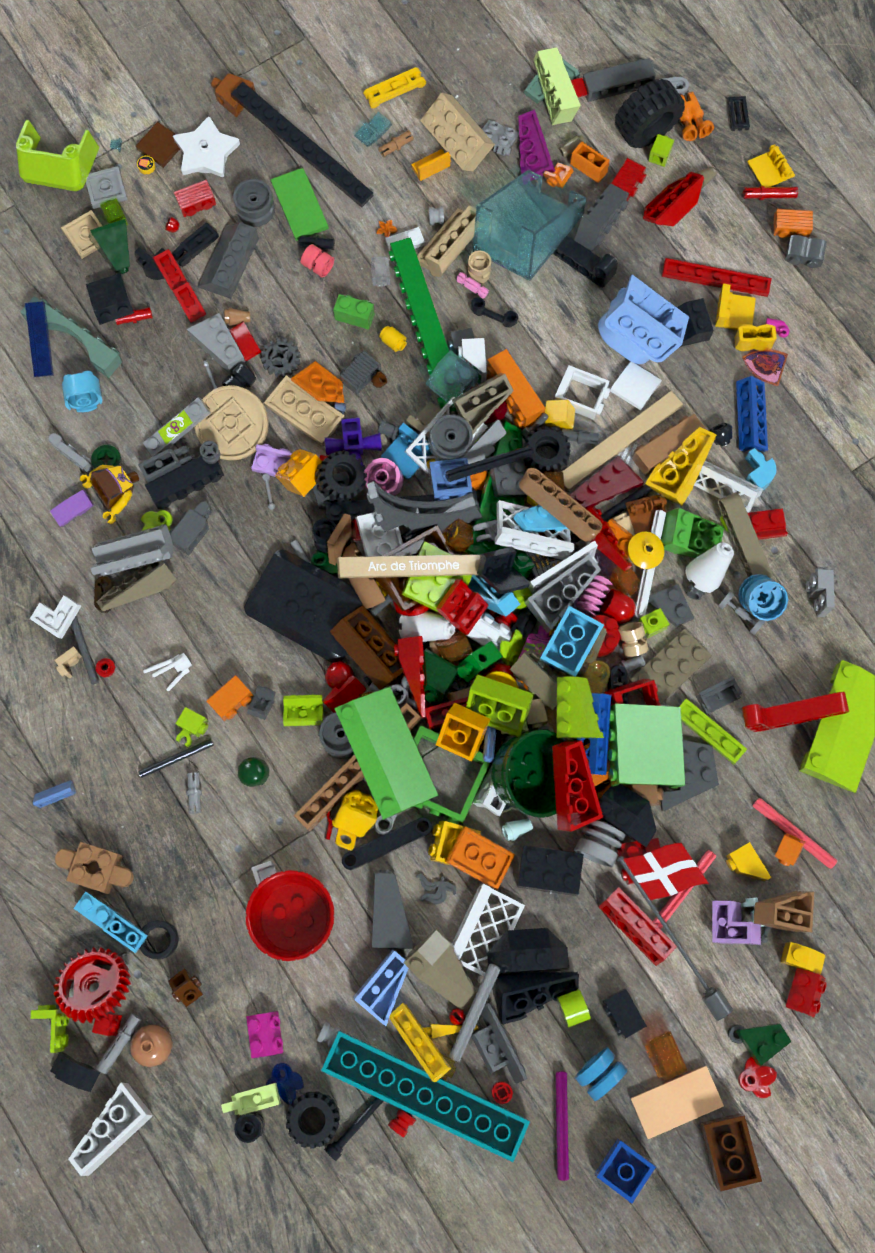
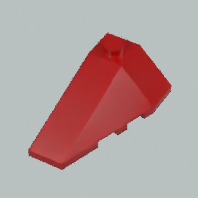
(411, 661)

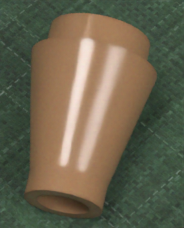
(236, 316)

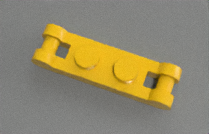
(394, 87)

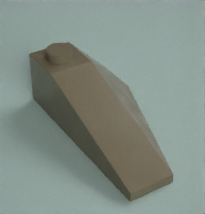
(140, 584)
(439, 968)

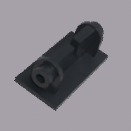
(525, 622)

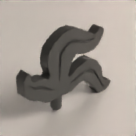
(440, 895)

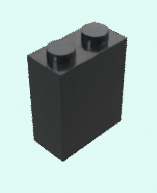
(109, 298)

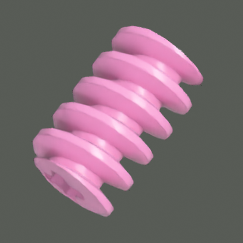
(592, 595)

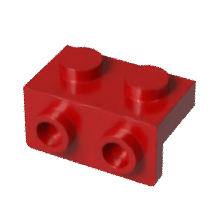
(806, 992)

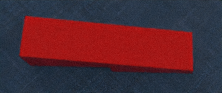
(179, 286)

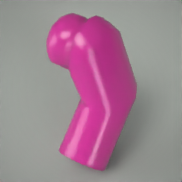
(781, 327)

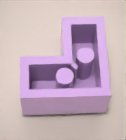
(728, 926)

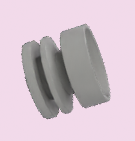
(600, 840)

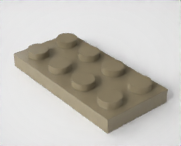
(674, 664)

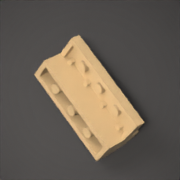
(448, 241)

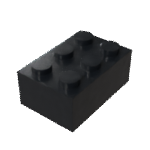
(550, 870)

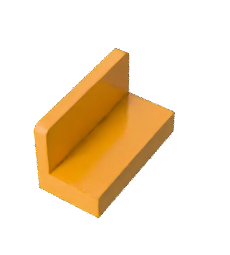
(431, 164)

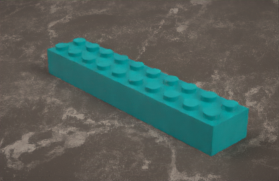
(417, 1094)

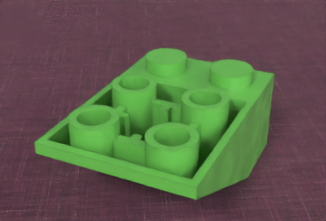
(689, 534)

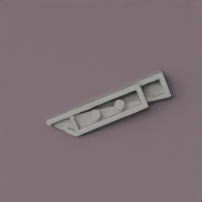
(484, 445)

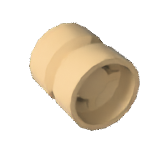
(479, 266)
(633, 638)

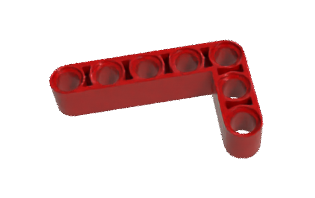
(762, 719)

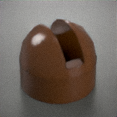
(379, 380)

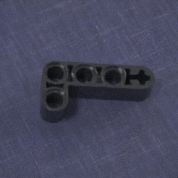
(586, 262)

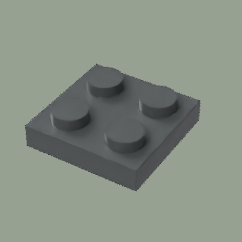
(507, 478)

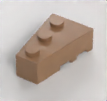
(787, 912)

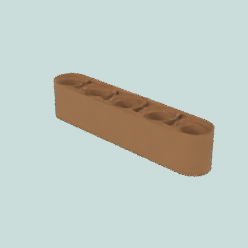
(560, 505)

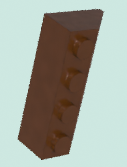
(368, 646)

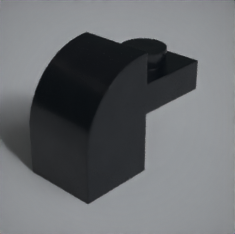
(148, 265)
(74, 1072)

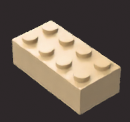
(457, 132)

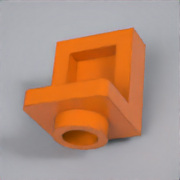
(560, 176)

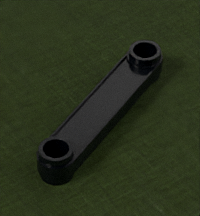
(386, 843)

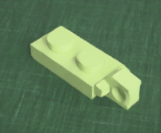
(253, 1100)

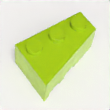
(575, 709)

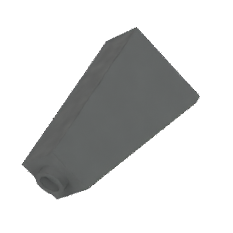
(389, 916)

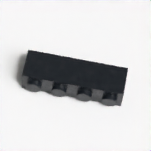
(183, 481)

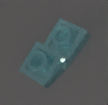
(372, 131)

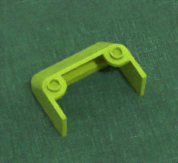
(55, 170)

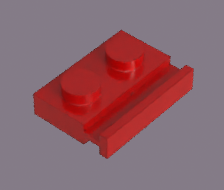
(768, 523)

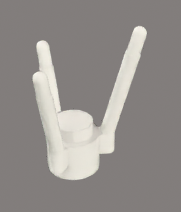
(179, 662)

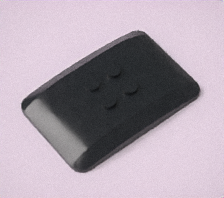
(302, 603)

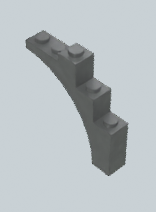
(418, 515)

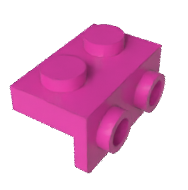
(264, 1034)

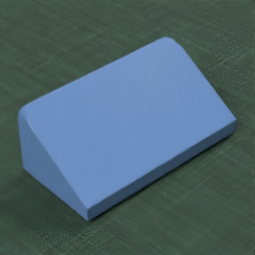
(54, 794)

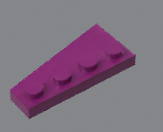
(533, 146)

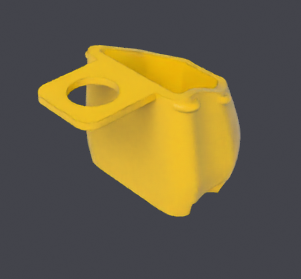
(354, 817)

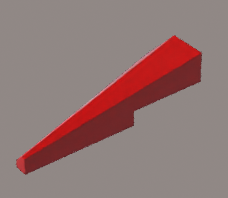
(608, 542)

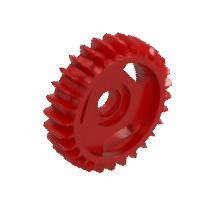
(84, 974)

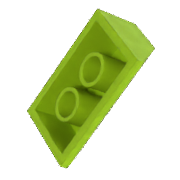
(501, 703)

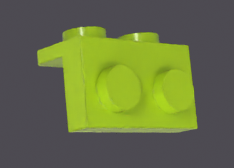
(303, 710)

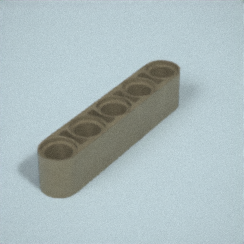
(744, 535)

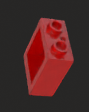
(649, 691)

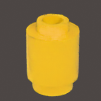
(393, 338)

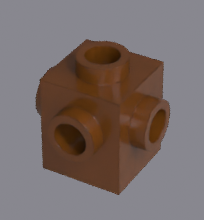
(185, 987)

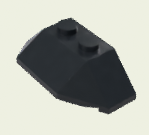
(627, 812)
(528, 951)

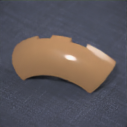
(365, 588)

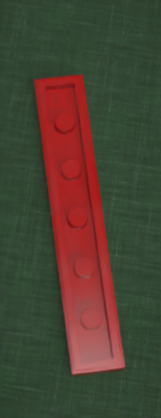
(716, 277)

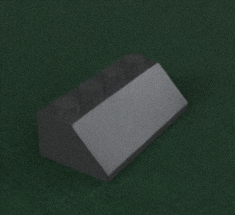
(229, 259)

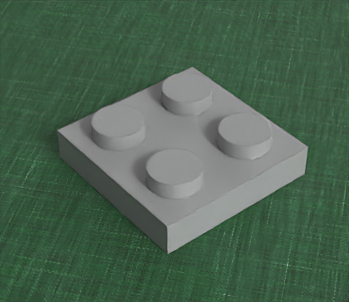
(105, 186)

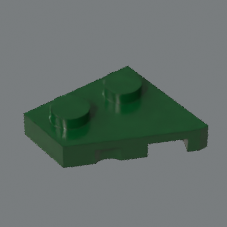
(764, 1041)

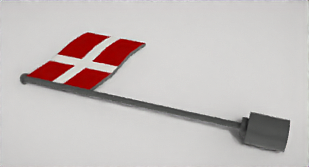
(663, 875)

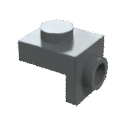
(262, 702)

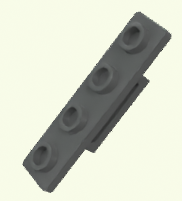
(495, 1046)

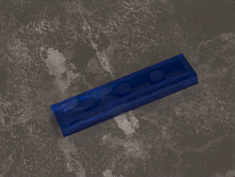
(39, 339)

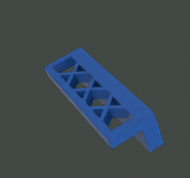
(750, 414)
(599, 746)

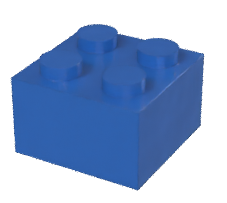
(624, 1170)

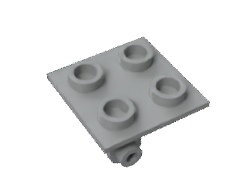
(501, 136)

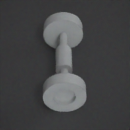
(742, 613)

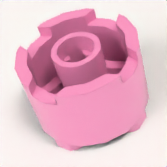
(388, 468)

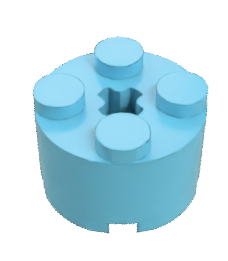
(81, 391)

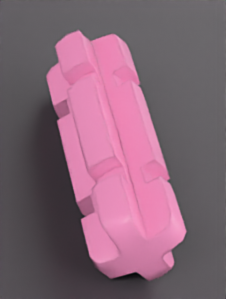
(472, 285)

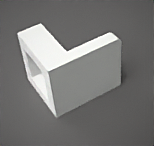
(263, 871)

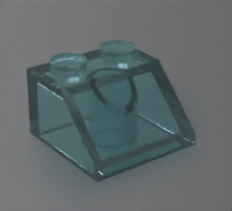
(452, 377)

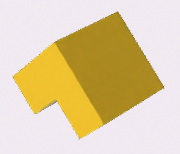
(560, 414)

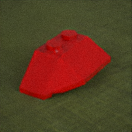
(674, 200)

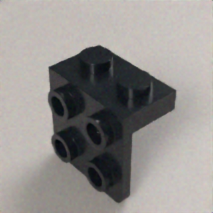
(498, 571)

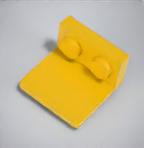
(734, 310)

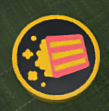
(146, 164)

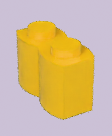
(753, 337)

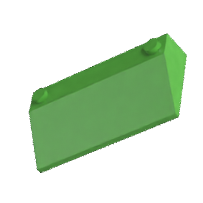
(386, 752)

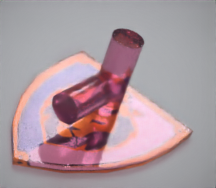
(766, 365)

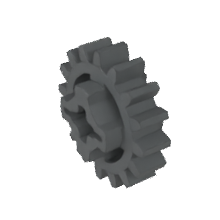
(286, 352)

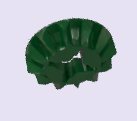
(100, 453)

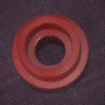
(105, 673)

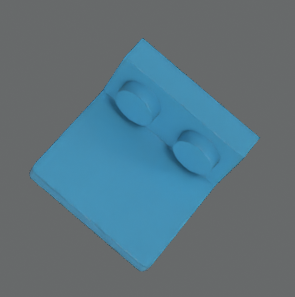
(396, 453)

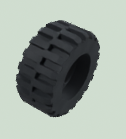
(649, 112)

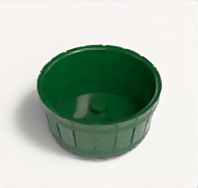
(525, 773)

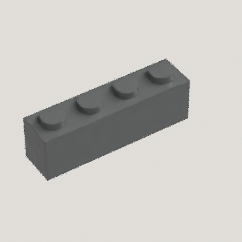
(618, 79)

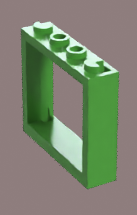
(438, 810)

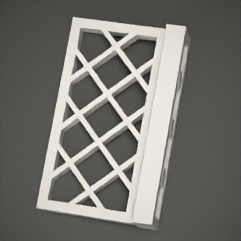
(416, 459)
(530, 542)
(554, 572)
(472, 918)

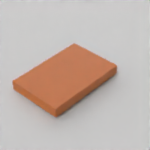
(480, 858)

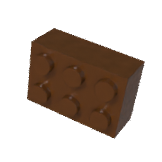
(730, 1152)

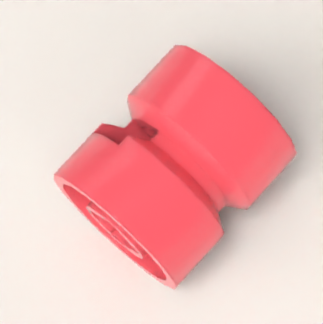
(316, 260)

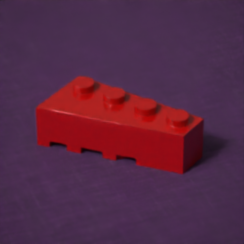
(574, 787)

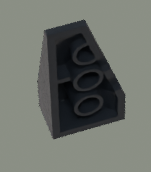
(523, 992)

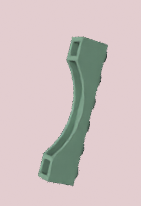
(103, 358)

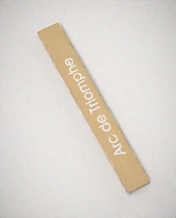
(407, 566)

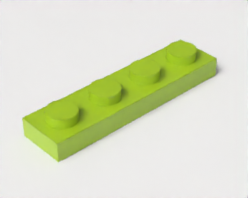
(711, 732)

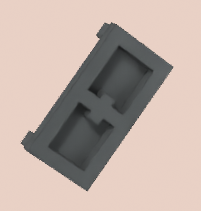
(719, 695)

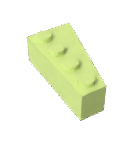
(556, 86)

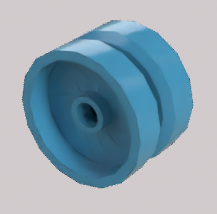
(603, 1077)

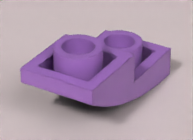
(72, 507)

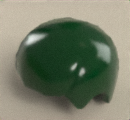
(253, 772)

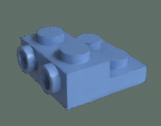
(447, 490)

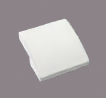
(635, 385)

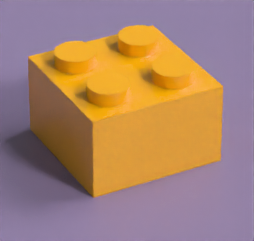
(299, 472)
(463, 732)

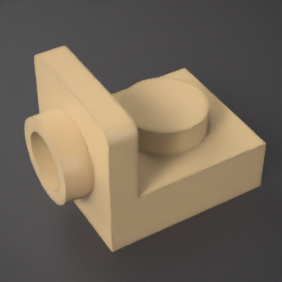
(67, 659)

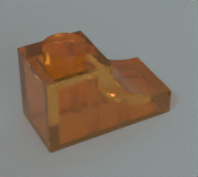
(625, 581)

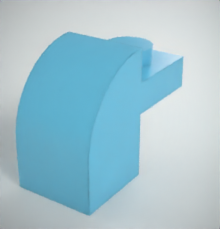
(763, 471)

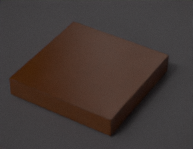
(159, 144)

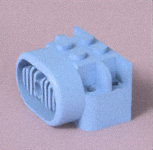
(642, 324)

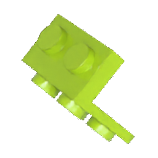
(59, 1021)

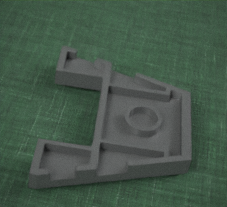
(699, 774)

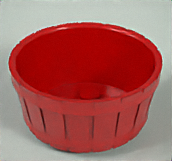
(290, 915)

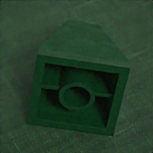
(112, 244)

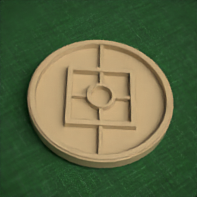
(235, 422)

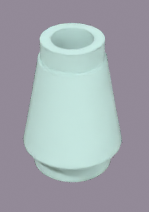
(515, 829)

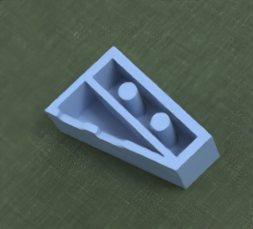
(382, 987)

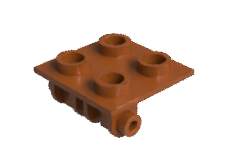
(643, 511)

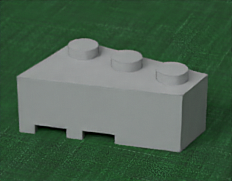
(218, 342)

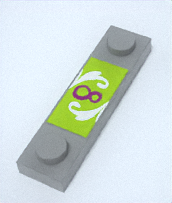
(177, 427)

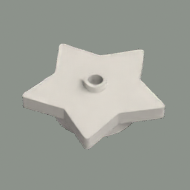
(205, 149)

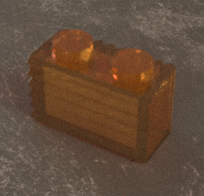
(666, 1056)

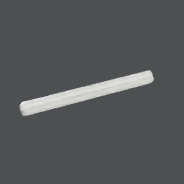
(647, 574)

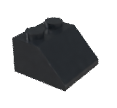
(699, 324)

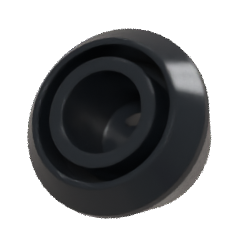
(723, 434)

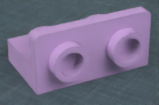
(269, 459)

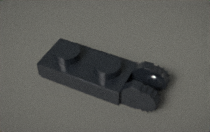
(195, 244)

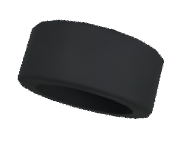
(173, 940)

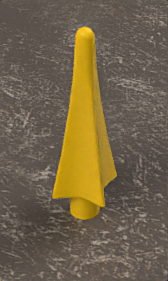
(439, 1030)

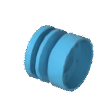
(771, 601)

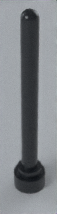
(334, 1150)

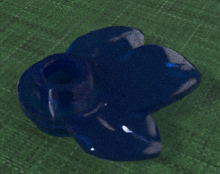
(288, 1084)

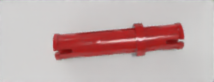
(770, 192)

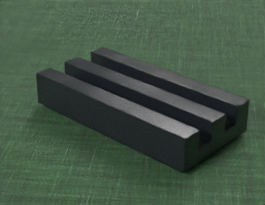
(739, 125)

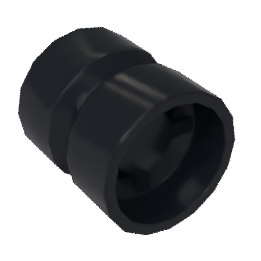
(240, 377)
(321, 532)
(249, 1127)

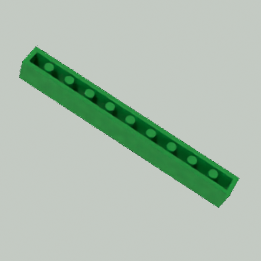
(420, 304)

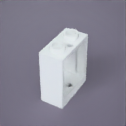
(588, 379)

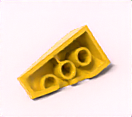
(679, 472)

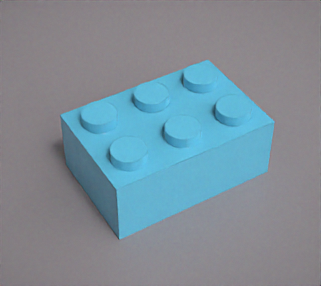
(571, 641)

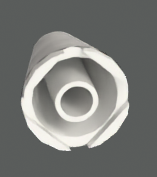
(710, 567)
(428, 625)

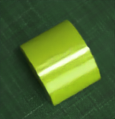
(573, 1008)

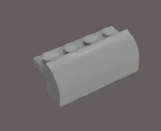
(132, 550)

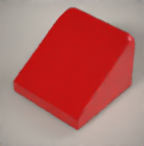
(579, 87)

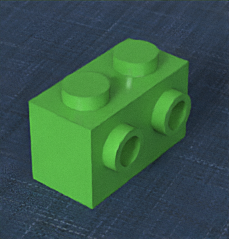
(354, 311)

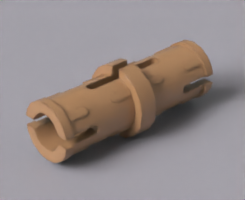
(396, 143)

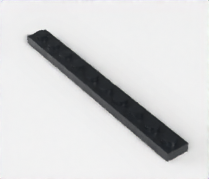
(302, 144)

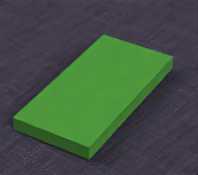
(299, 204)

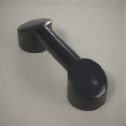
(478, 308)

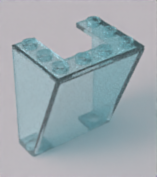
(524, 225)

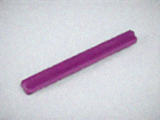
(562, 1126)

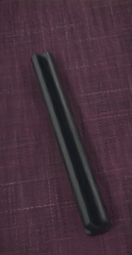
(489, 463)

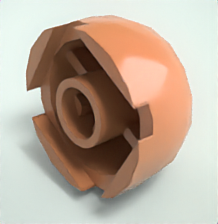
(151, 1045)

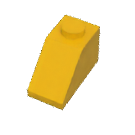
(747, 863)
(802, 957)

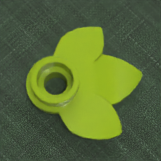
(152, 519)
(512, 649)

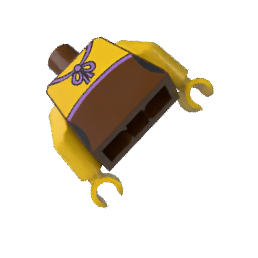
(112, 486)

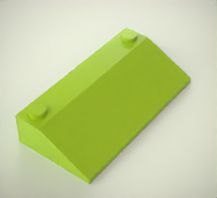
(845, 739)

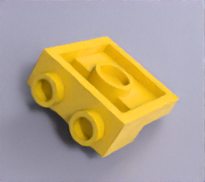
(445, 837)

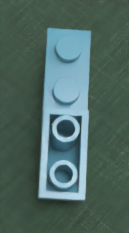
(111, 922)

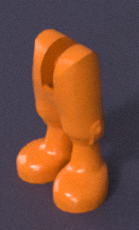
(694, 112)

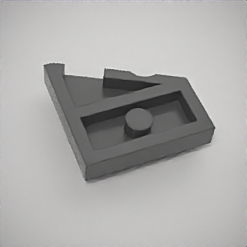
(672, 604)

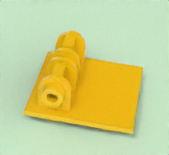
(771, 167)

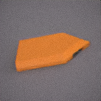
(320, 383)

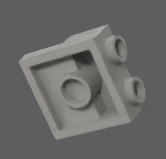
(822, 590)

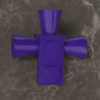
(353, 440)

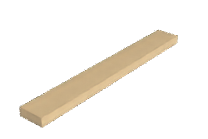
(620, 440)

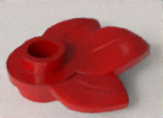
(760, 1076)

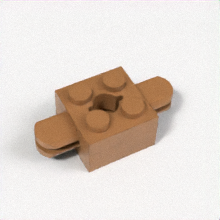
(94, 868)

